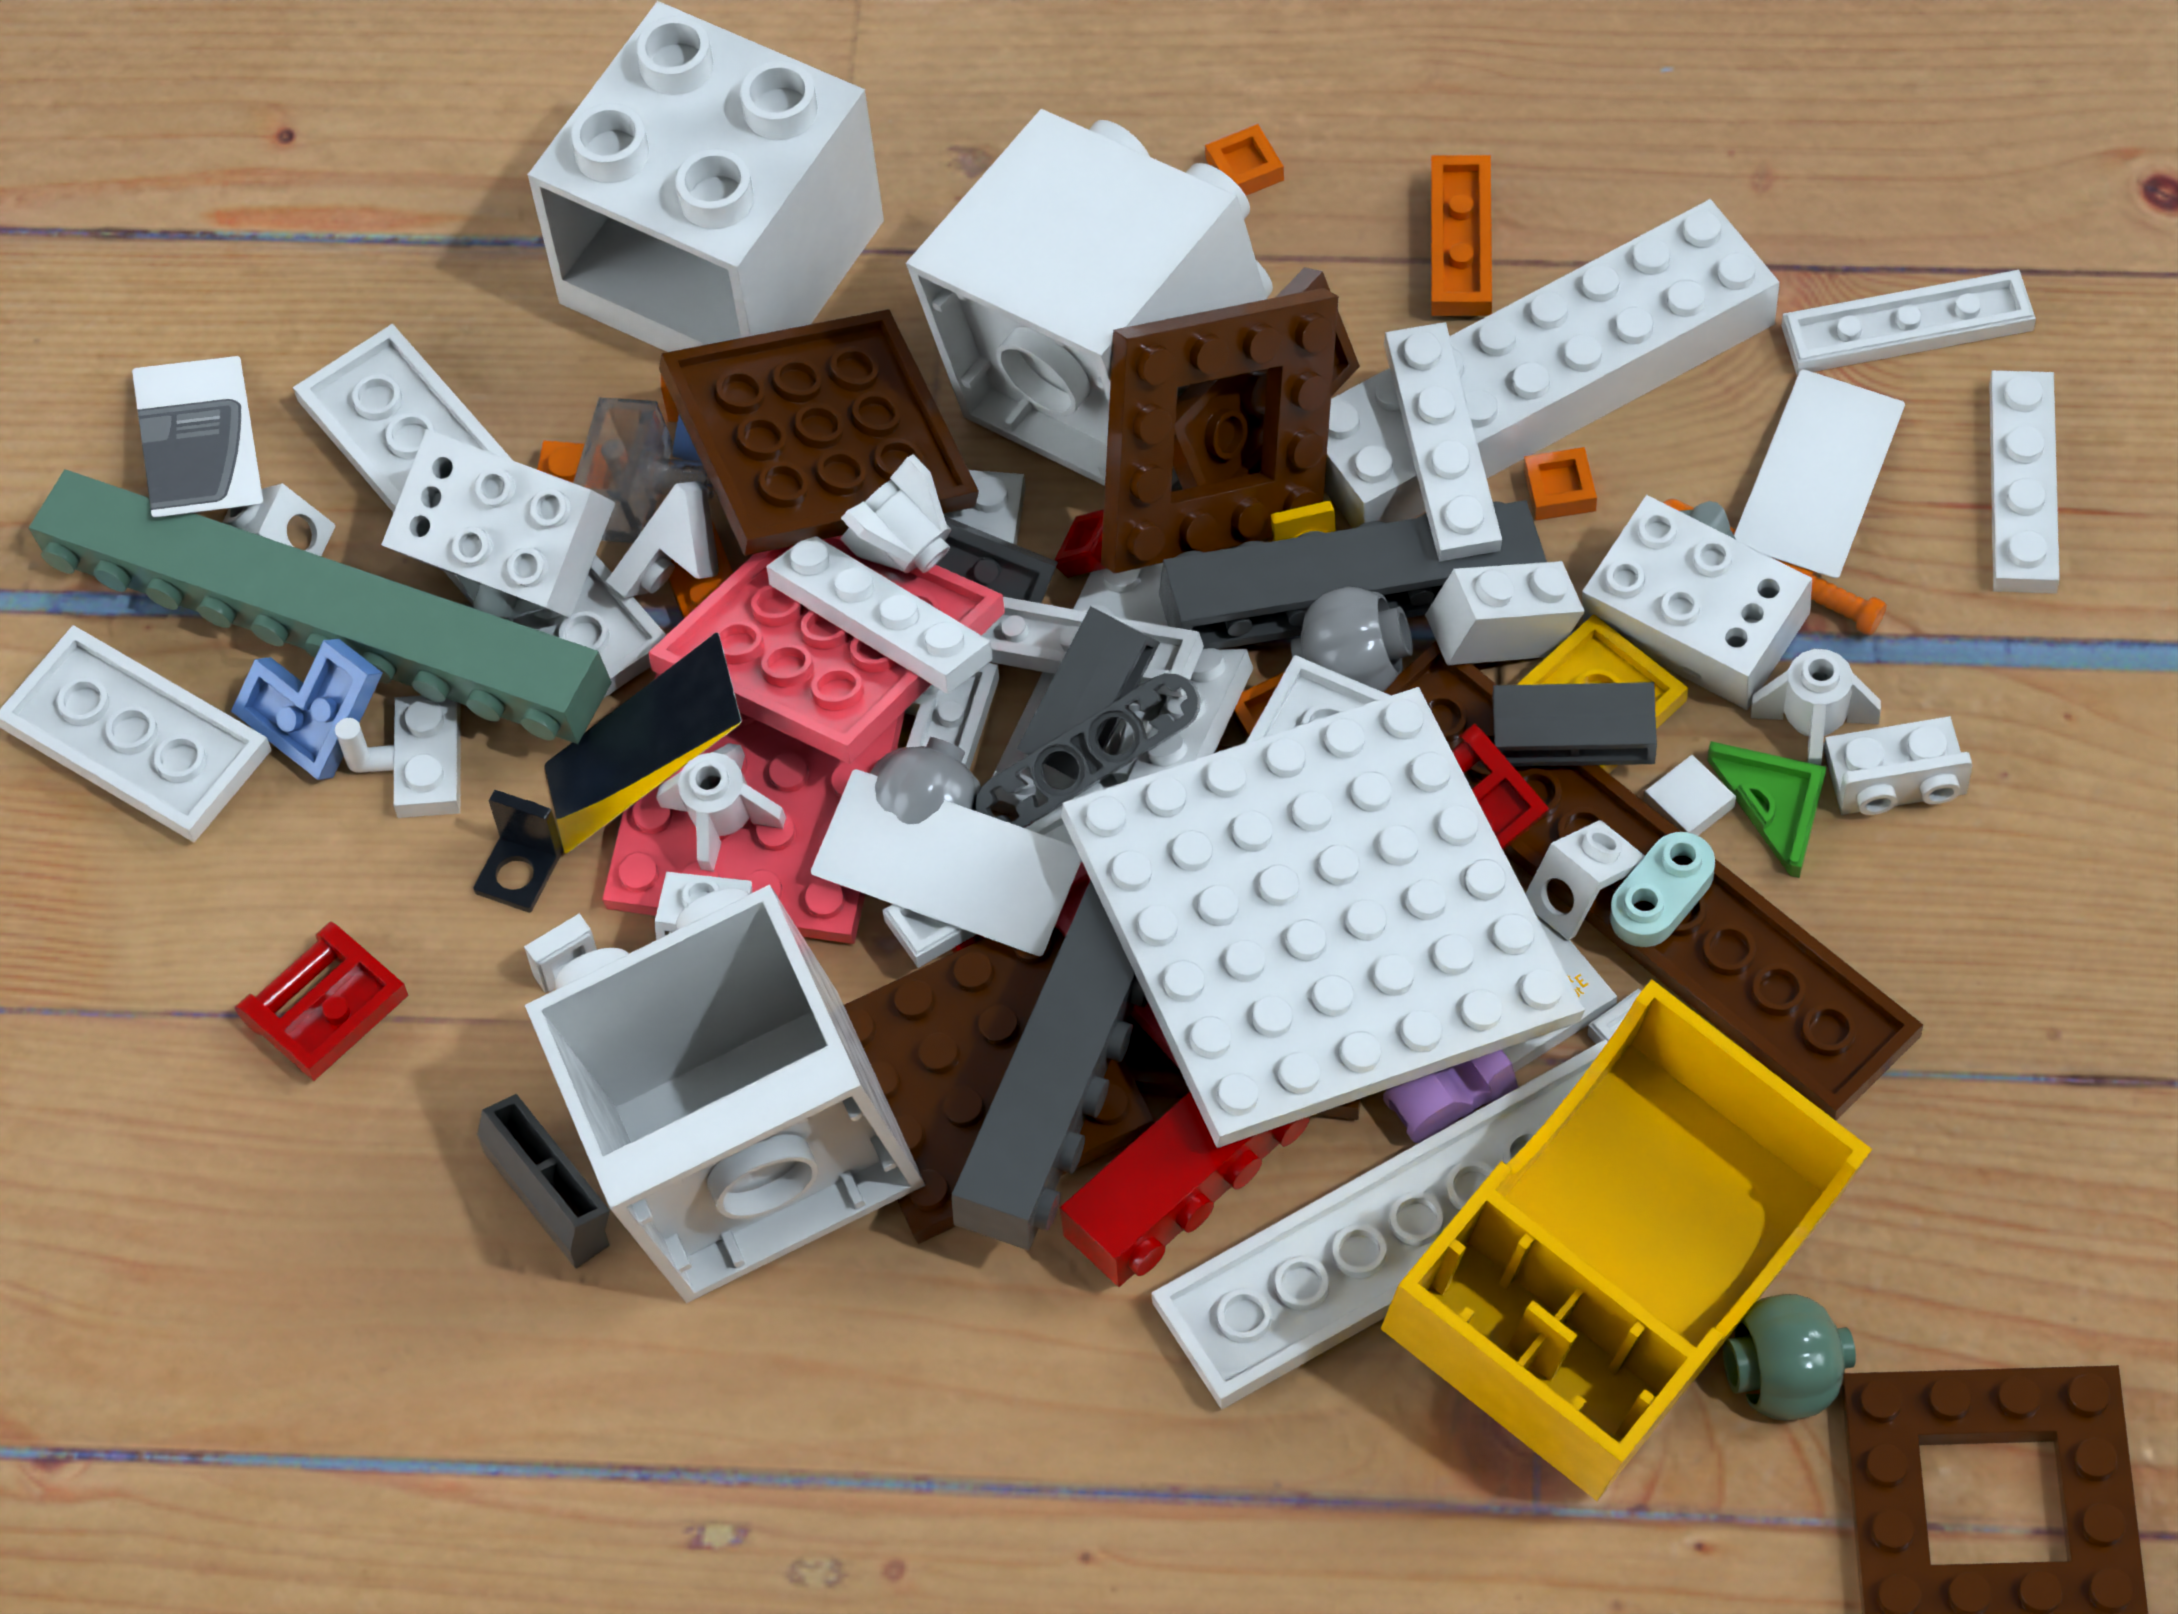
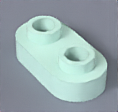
(1666, 885)

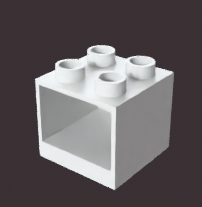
(706, 188)
(1055, 255)
(722, 1091)

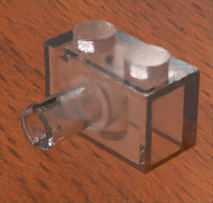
(631, 464)

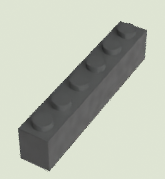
(1268, 587)
(1051, 1085)

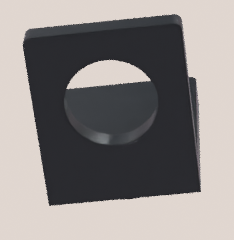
(526, 835)

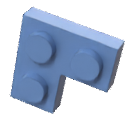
(304, 715)

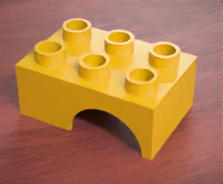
(1624, 1240)

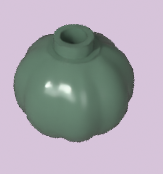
(1790, 1355)

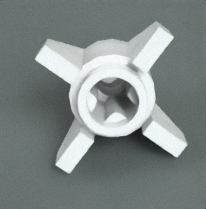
(900, 522)
(1817, 698)
(717, 800)

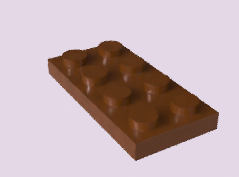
(1223, 418)

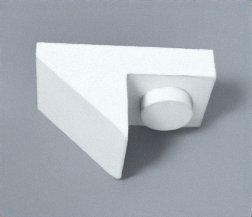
(676, 531)

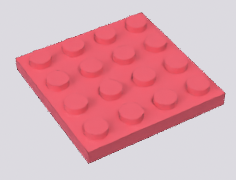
(808, 672)
(791, 775)

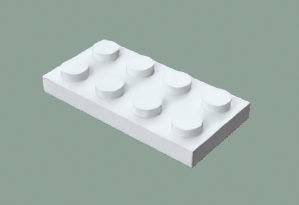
(133, 733)

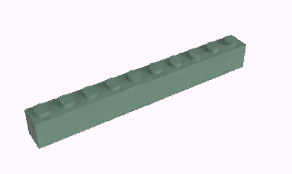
(306, 599)

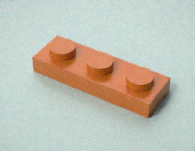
(1461, 235)

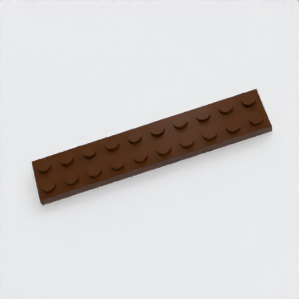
(1731, 954)

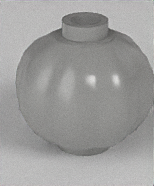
(1355, 636)
(920, 778)

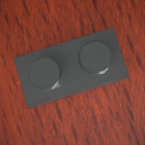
(997, 563)

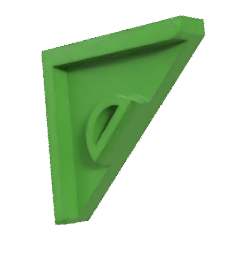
(1775, 795)

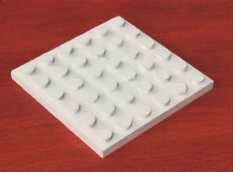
(1320, 915)

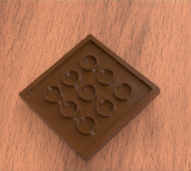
(810, 425)
(941, 1055)

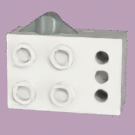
(500, 526)
(1699, 598)

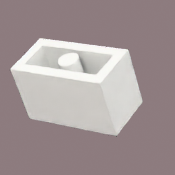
(1504, 612)

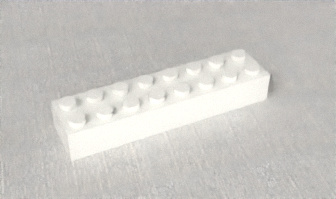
(1563, 357)

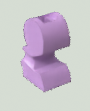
(1447, 1095)

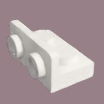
(1897, 766)

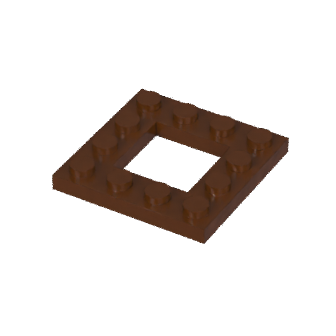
(1150, 361)
(2070, 1406)

